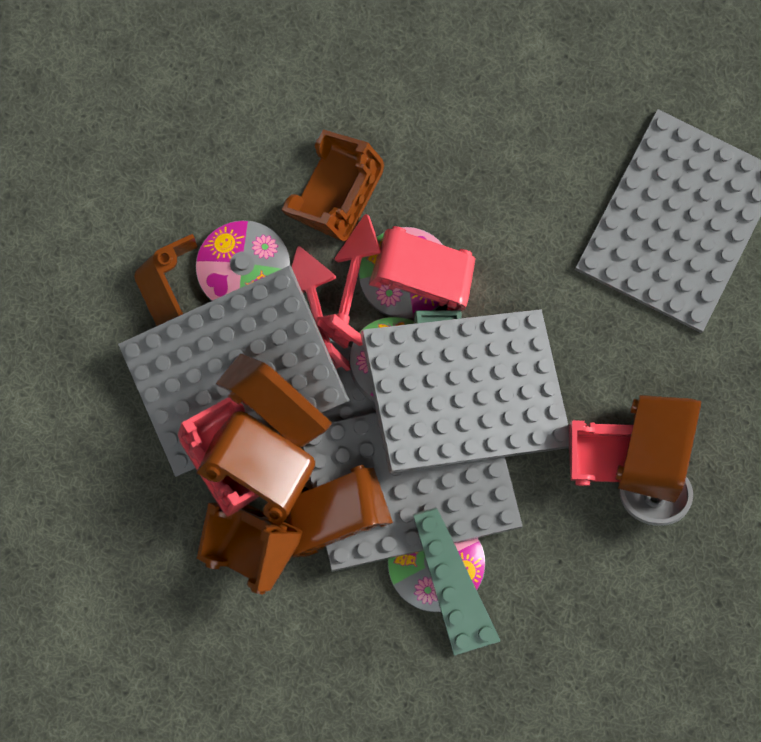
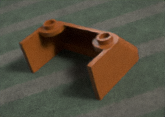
(154, 284)
(273, 400)

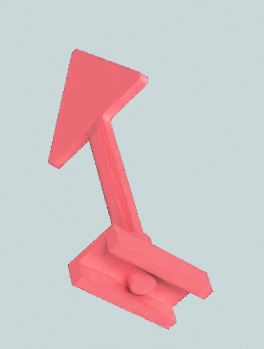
(359, 244)
(310, 275)

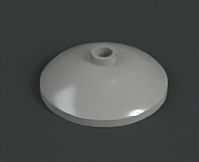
(657, 513)

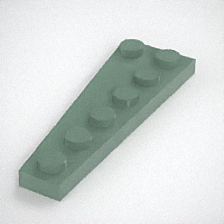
(458, 599)

